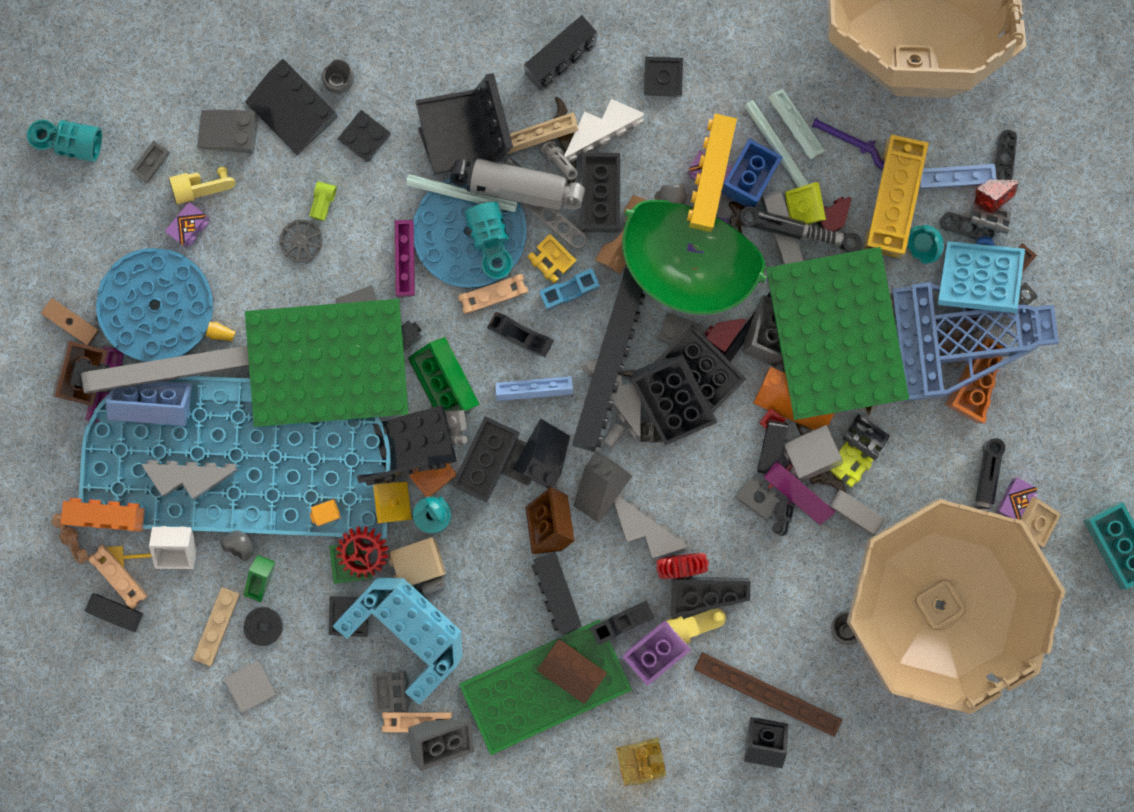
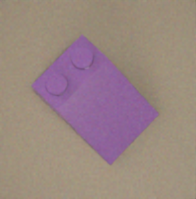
(655, 652)

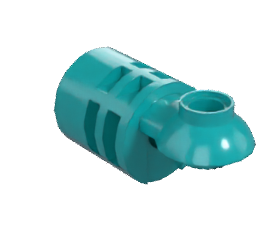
(67, 139)
(489, 236)
(438, 510)

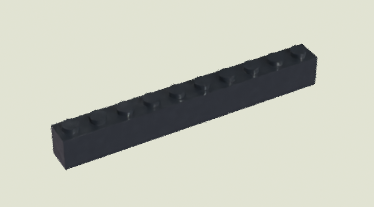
(609, 364)

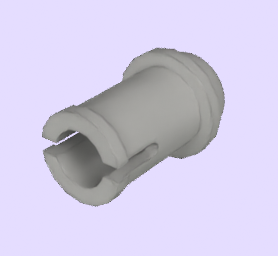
(614, 434)
(433, 586)

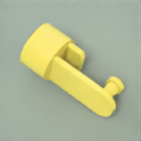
(188, 187)
(697, 624)

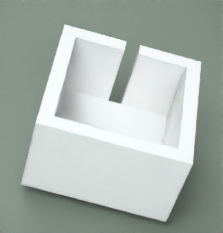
(172, 547)

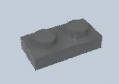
(150, 161)

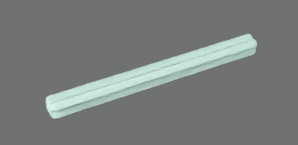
(775, 144)
(457, 192)

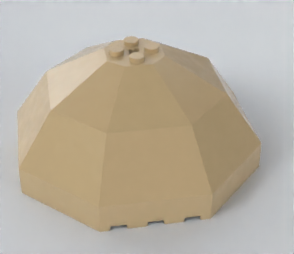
(949, 39)
(995, 611)

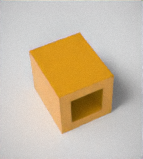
(325, 513)

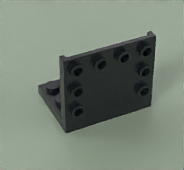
(465, 126)
(416, 445)

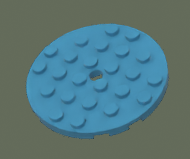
(446, 248)
(126, 299)

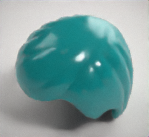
(925, 243)

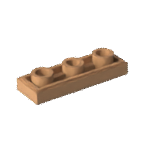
(61, 315)

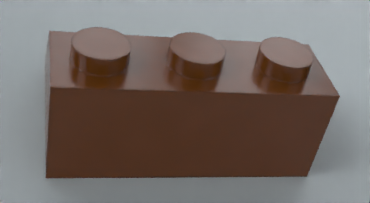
(72, 353)
(549, 522)
(571, 671)

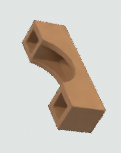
(611, 254)

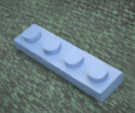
(957, 176)
(534, 388)

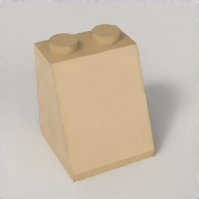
(417, 561)

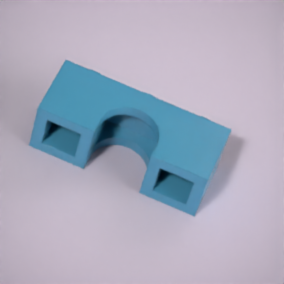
(572, 289)

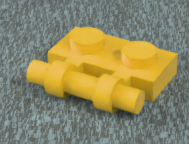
(556, 254)

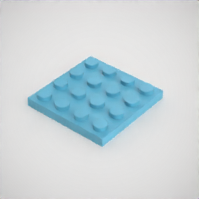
(981, 277)

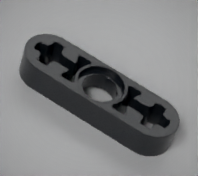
(1002, 143)
(954, 217)

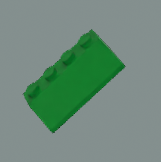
(443, 377)

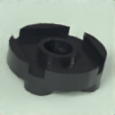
(274, 627)

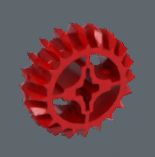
(365, 559)
(682, 565)

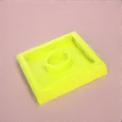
(806, 203)

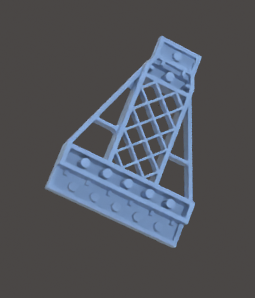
(920, 346)

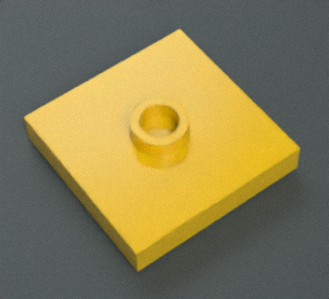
(392, 502)

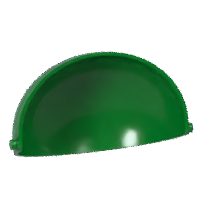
(658, 259)

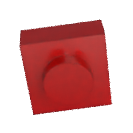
(773, 415)

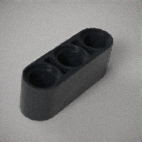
(772, 445)
(113, 612)

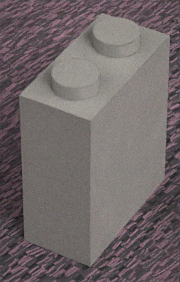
(813, 454)

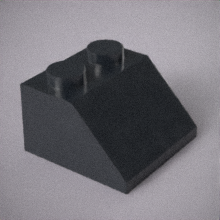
(766, 742)

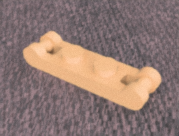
(493, 294)
(117, 576)
(409, 719)

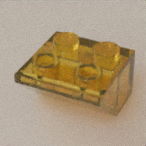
(641, 761)

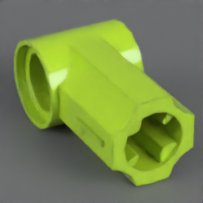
(323, 196)

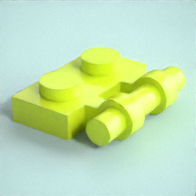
(849, 457)

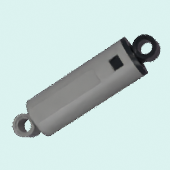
(517, 184)

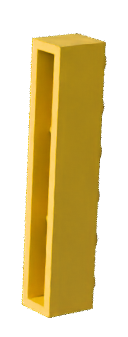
(712, 172)

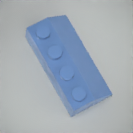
(151, 403)

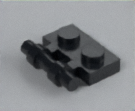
(868, 433)
(784, 512)

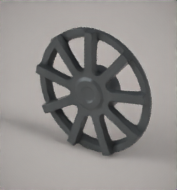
(300, 240)

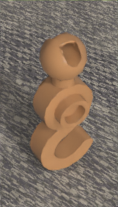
(69, 537)

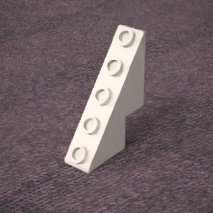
(599, 131)

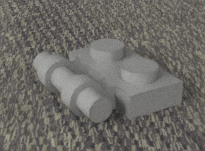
(456, 424)

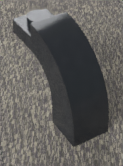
(520, 335)
(621, 622)

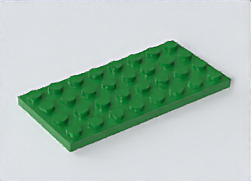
(521, 702)

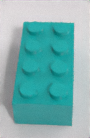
(1114, 536)

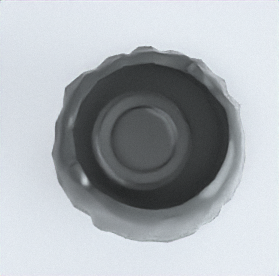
(338, 76)
(672, 193)
(238, 544)
(841, 631)

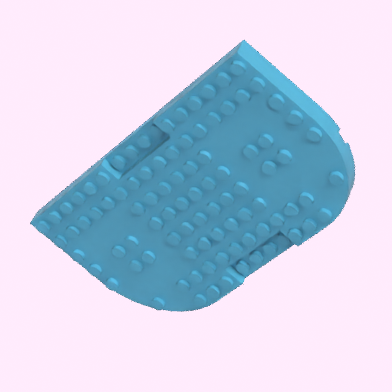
(279, 466)

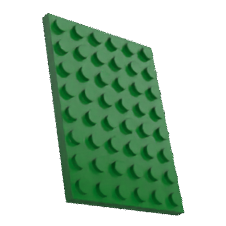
(837, 333)
(326, 362)

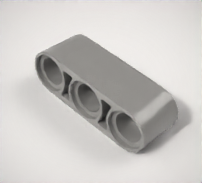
(857, 512)

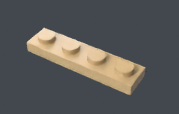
(543, 132)
(216, 626)

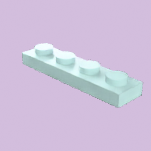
(796, 123)

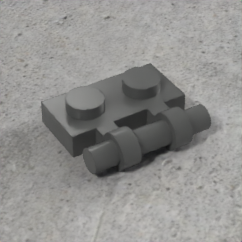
(997, 221)
(384, 691)

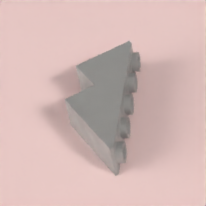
(625, 400)
(195, 478)
(638, 525)

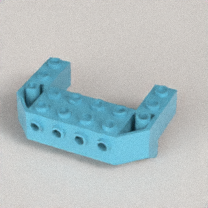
(415, 624)

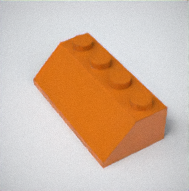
(775, 394)

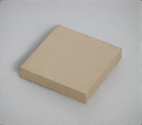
(1040, 520)

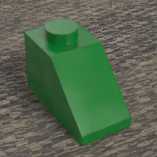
(258, 578)

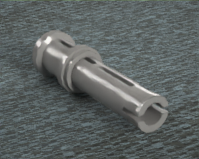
(556, 156)

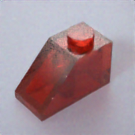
(995, 194)

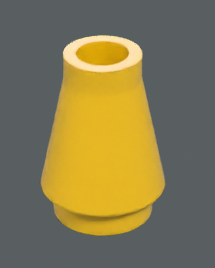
(219, 332)

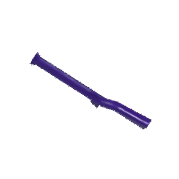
(864, 147)

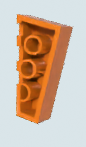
(974, 398)
(102, 516)

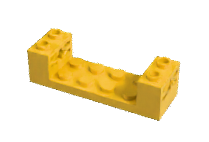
(896, 195)

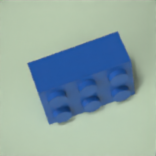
(751, 174)

